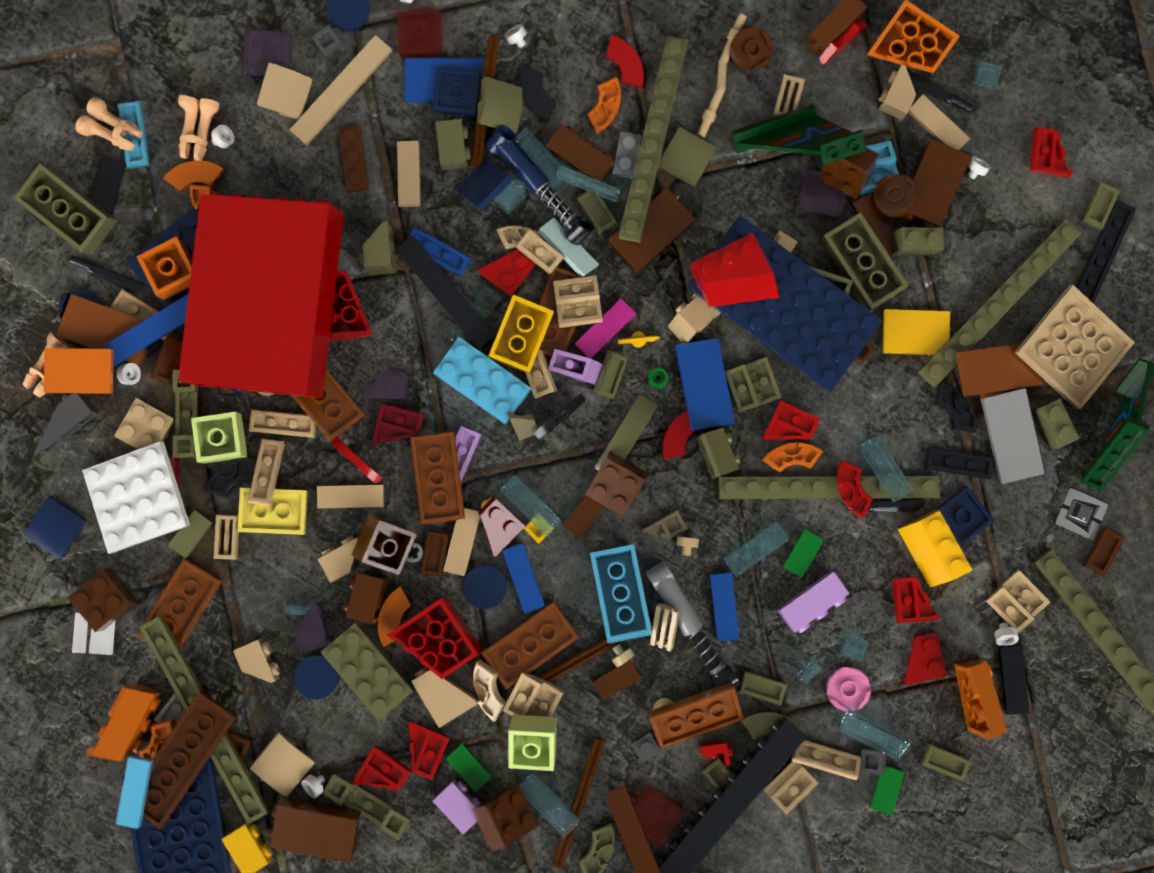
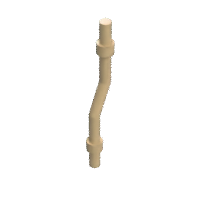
(710, 114)

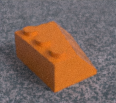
(914, 40)
(980, 699)
(128, 722)

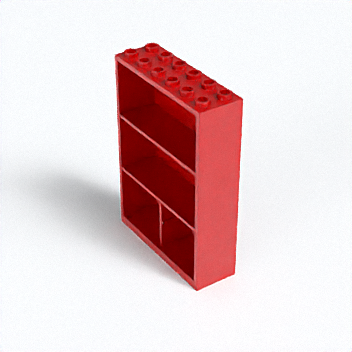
(261, 294)

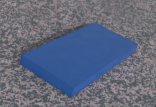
(422, 75)
(704, 384)

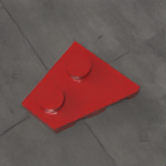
(1048, 153)
(508, 271)
(790, 423)
(911, 602)
(925, 659)
(426, 749)
(382, 770)

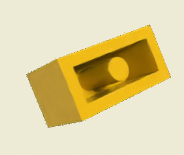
(248, 848)

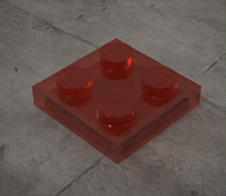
(420, 33)
(657, 815)

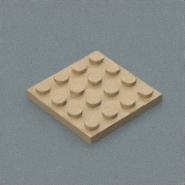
(1074, 347)

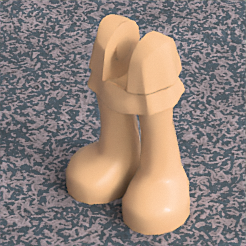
(191, 106)
(98, 109)
(37, 371)

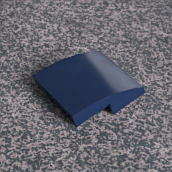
(55, 527)

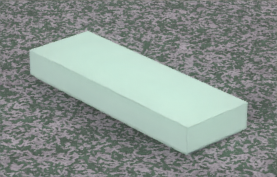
(573, 254)

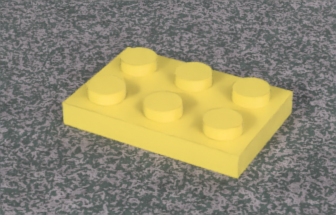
(284, 515)

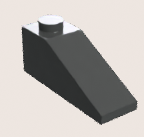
(66, 420)

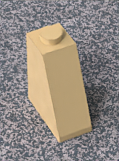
(442, 696)

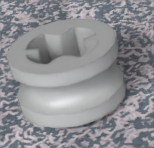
(419, 554)

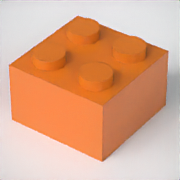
(167, 267)

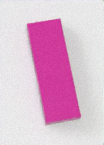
(603, 332)

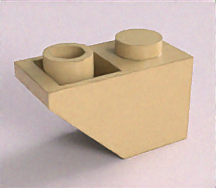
(900, 94)
(339, 561)
(256, 661)

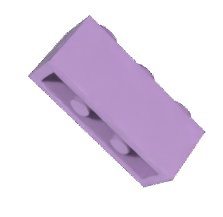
(813, 602)

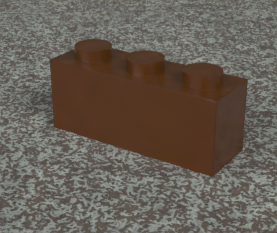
(580, 153)

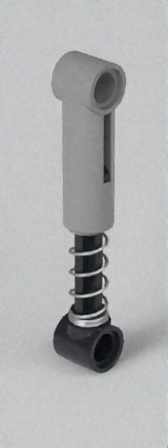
(689, 623)

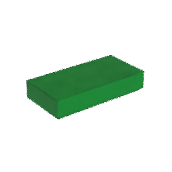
(803, 553)
(468, 767)
(887, 790)

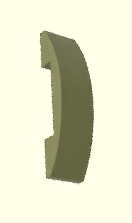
(185, 408)
(630, 429)
(372, 806)

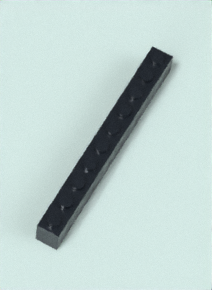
(732, 798)

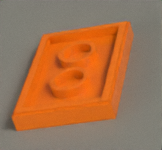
(78, 370)

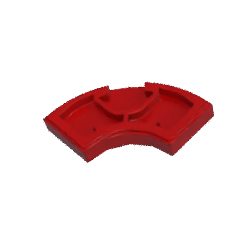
(843, 41)
(627, 60)
(676, 437)
(364, 467)
(851, 490)

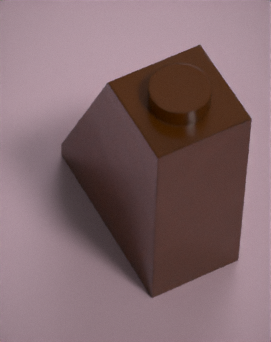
(835, 24)

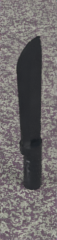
(931, 88)
(112, 277)
(899, 506)

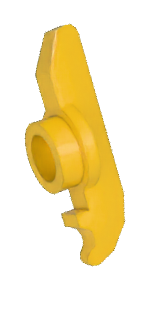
(638, 339)

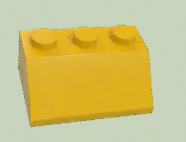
(520, 334)
(934, 549)

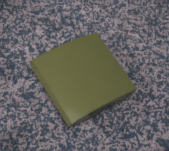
(500, 104)
(687, 156)
(753, 384)

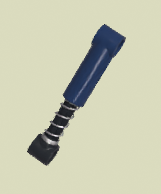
(503, 144)

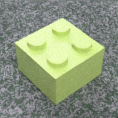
(219, 437)
(532, 742)

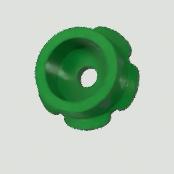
(664, 377)

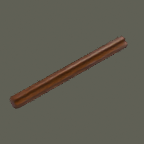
(481, 130)
(581, 658)
(580, 798)

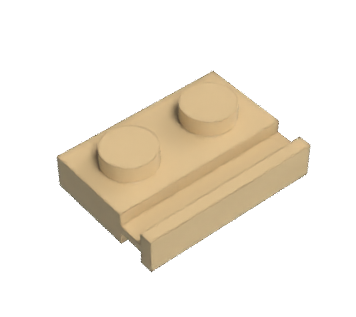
(791, 786)

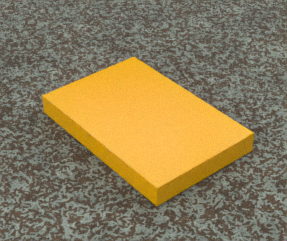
(914, 331)

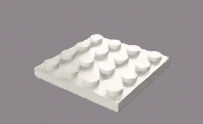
(136, 497)

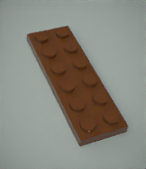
(185, 756)

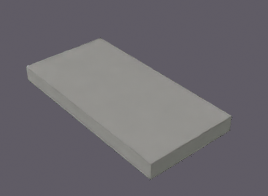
(1012, 436)

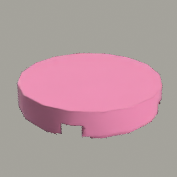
(848, 689)

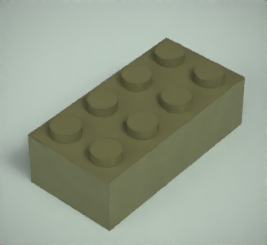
(65, 209)
(865, 261)
(368, 670)

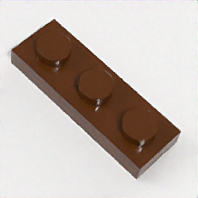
(353, 158)

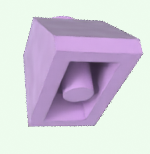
(575, 366)

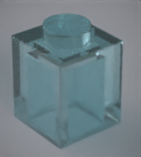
(511, 196)

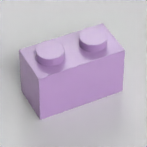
(457, 805)

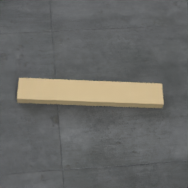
(341, 90)

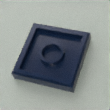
(457, 92)
(484, 185)
(965, 515)

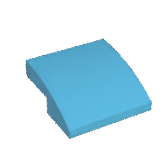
(884, 165)

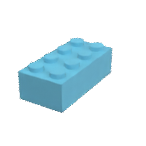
(482, 380)
(621, 594)

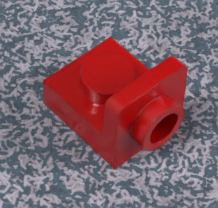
(714, 748)

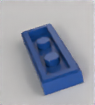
(441, 253)
(523, 578)
(724, 606)

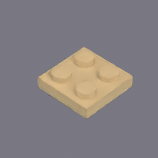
(144, 425)

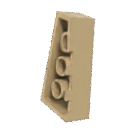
(692, 318)

